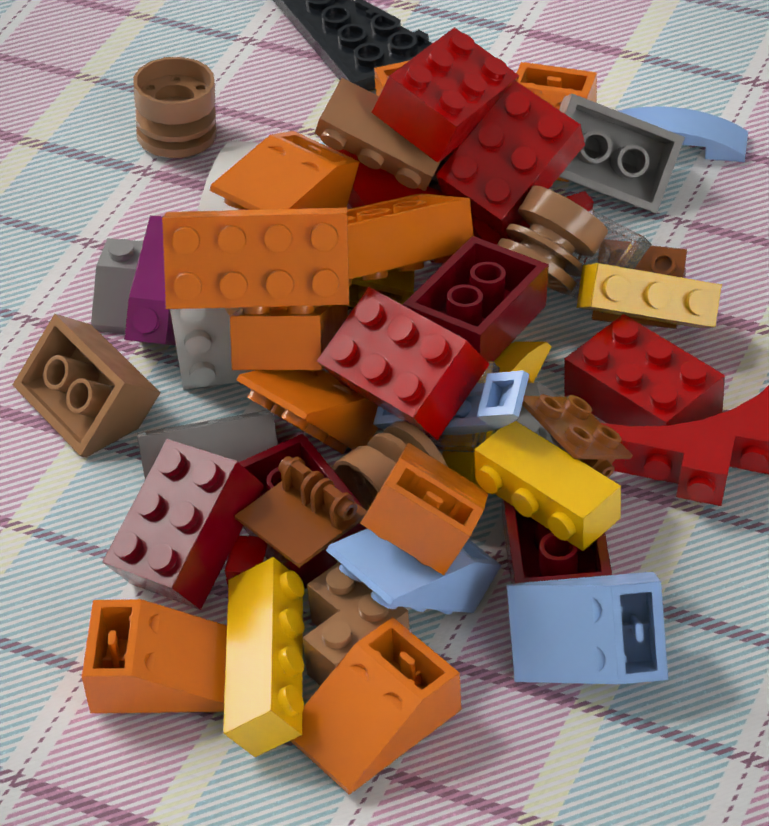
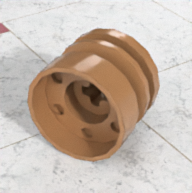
(175, 107)
(554, 234)
(369, 466)

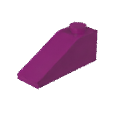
(147, 311)

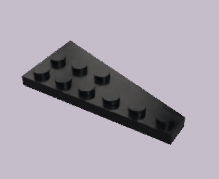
(353, 36)

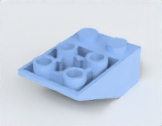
(405, 582)
(588, 630)

